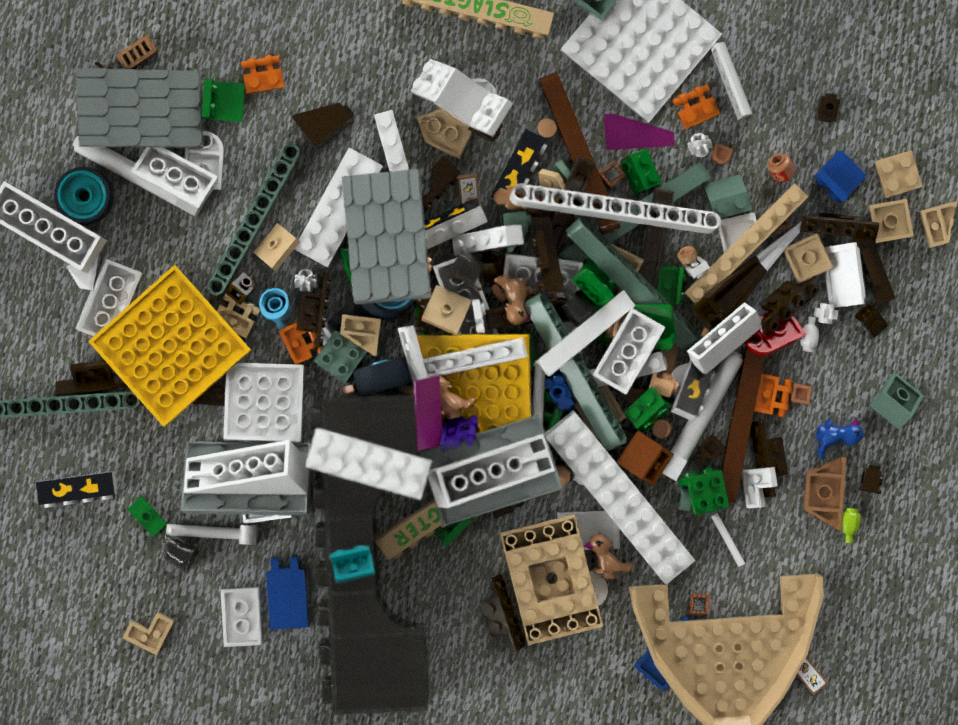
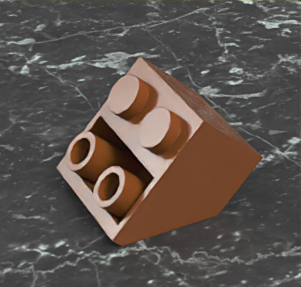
(645, 458)

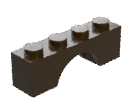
(443, 174)

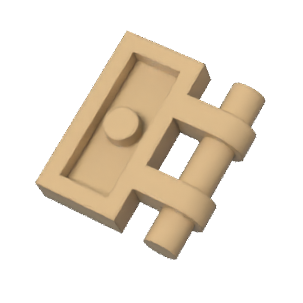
(239, 323)

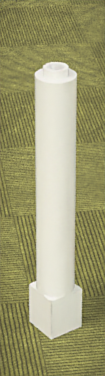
(122, 166)
(694, 429)

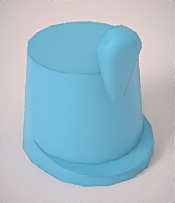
(275, 306)

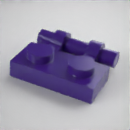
(454, 433)

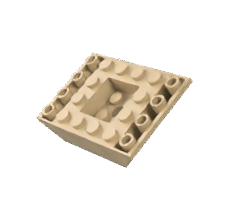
(555, 607)

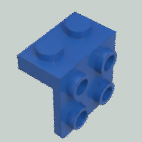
(839, 177)

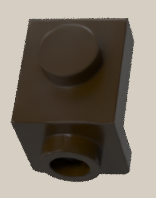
(871, 320)

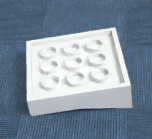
(264, 403)

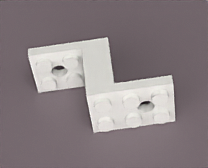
(461, 97)

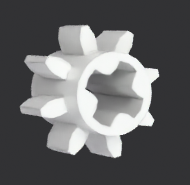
(699, 145)
(305, 280)
(826, 313)

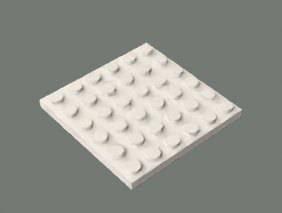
(642, 50)

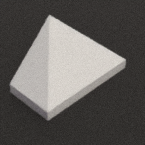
(83, 279)

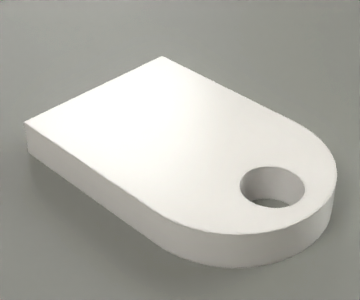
(208, 157)

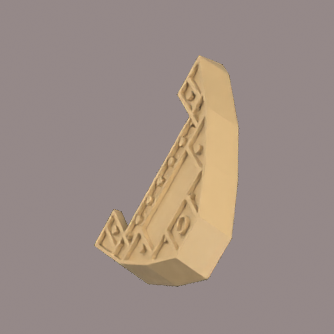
(734, 665)

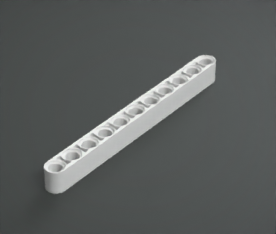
(607, 213)

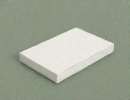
(241, 617)

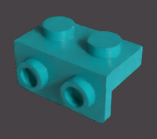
(352, 563)

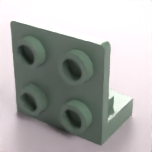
(340, 356)

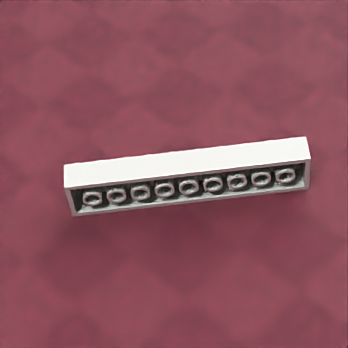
(619, 497)

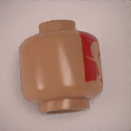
(781, 168)

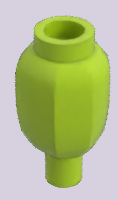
(850, 523)

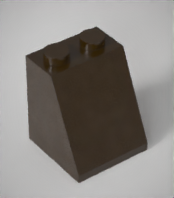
(324, 123)

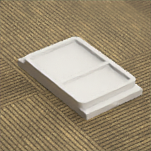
(733, 228)
(845, 280)
(595, 522)

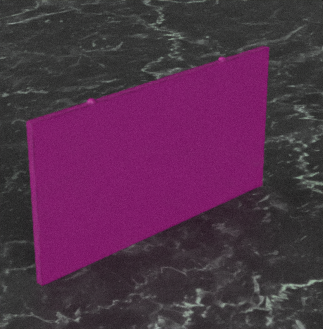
(631, 134)
(428, 412)

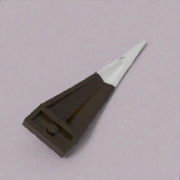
(735, 289)

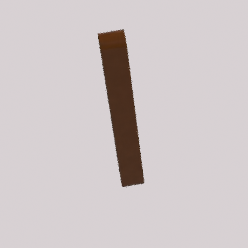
(574, 140)
(741, 422)

